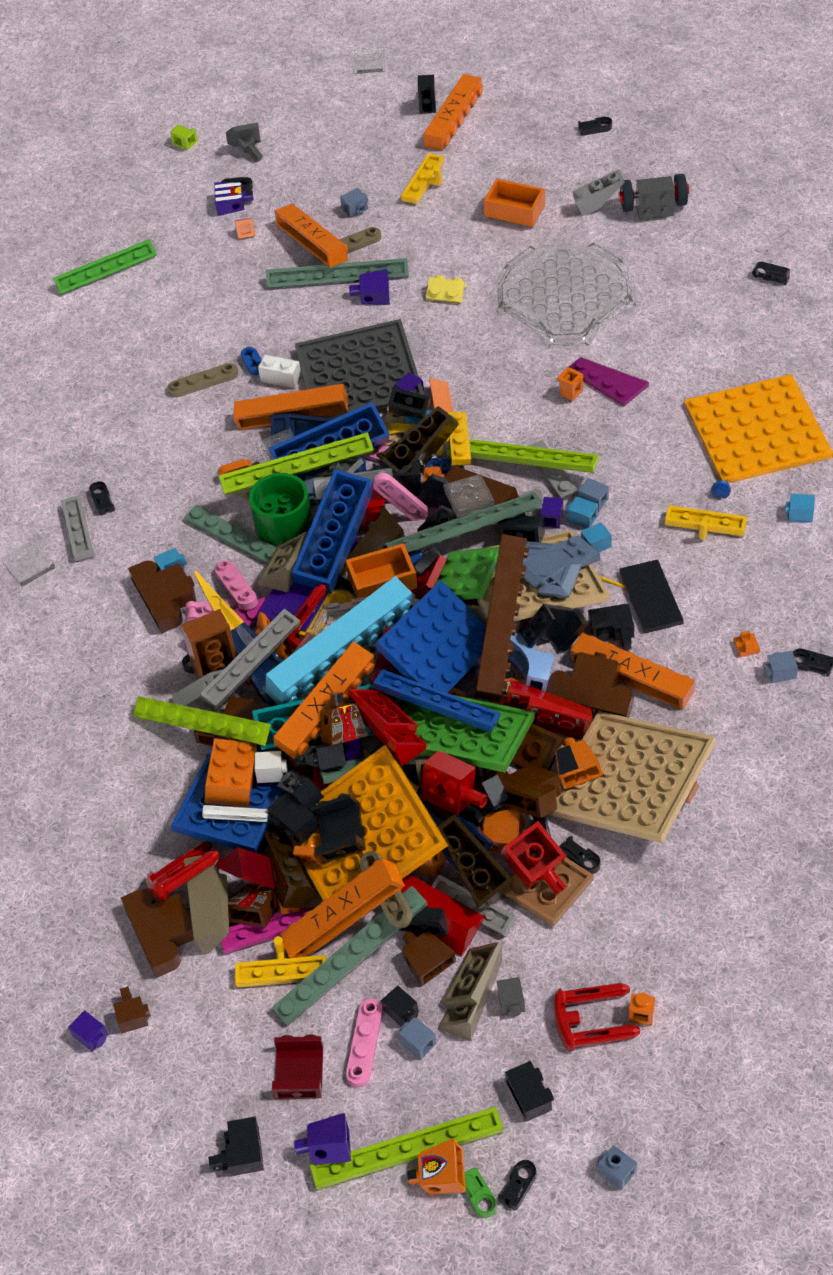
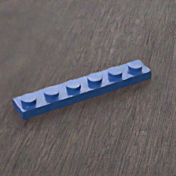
(436, 700)

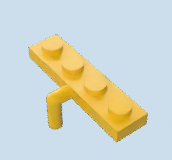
(423, 178)
(459, 441)
(705, 521)
(278, 970)

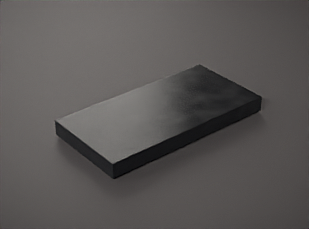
(651, 596)

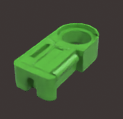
(479, 1191)

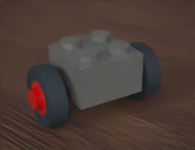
(654, 196)

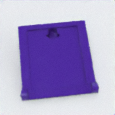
(291, 601)

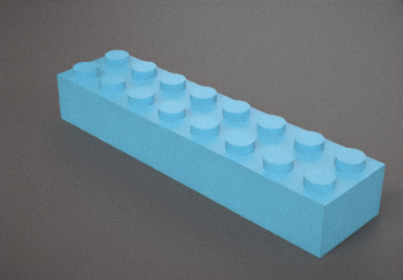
(316, 658)

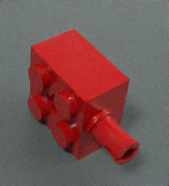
(450, 783)
(532, 869)

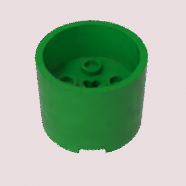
(280, 508)

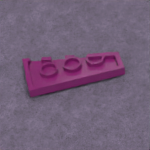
(611, 382)

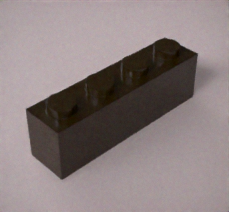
(420, 442)
(381, 531)
(479, 870)
(291, 883)

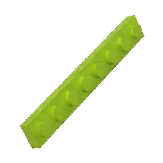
(532, 456)
(298, 462)
(202, 720)
(407, 1147)

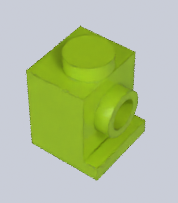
(183, 137)

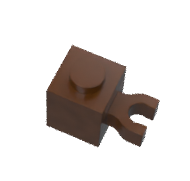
(131, 1012)

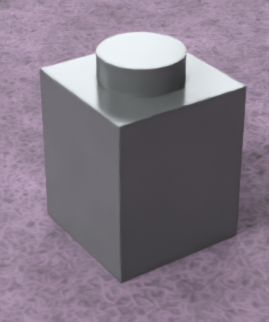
(511, 996)

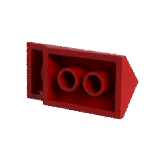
(550, 710)
(388, 724)
(461, 920)

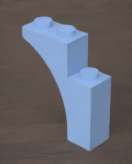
(534, 665)

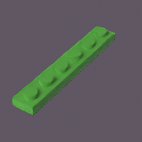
(104, 266)

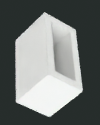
(279, 371)

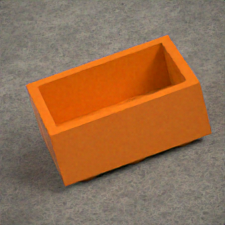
(514, 202)
(376, 568)
(230, 773)

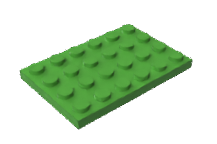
(471, 743)

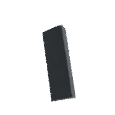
(428, 920)

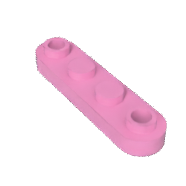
(400, 497)
(236, 585)
(364, 1043)

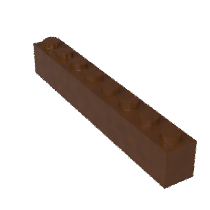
(500, 618)

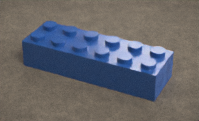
(348, 425)
(333, 530)

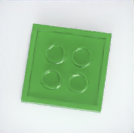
(469, 571)

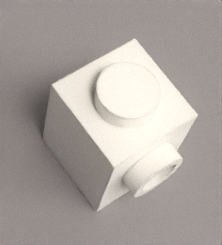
(269, 766)

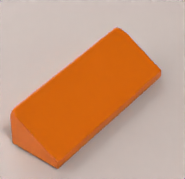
(440, 394)

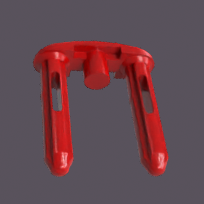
(307, 607)
(177, 873)
(565, 1019)

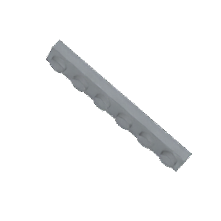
(250, 659)

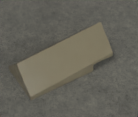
(280, 567)
(208, 906)
(470, 990)

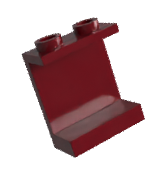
(298, 1067)

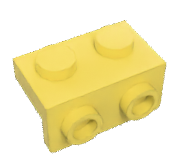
(445, 289)

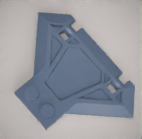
(557, 565)

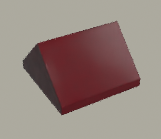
(248, 867)

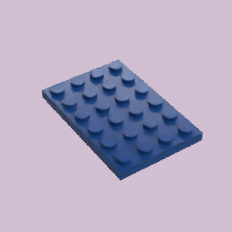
(435, 640)
(224, 832)

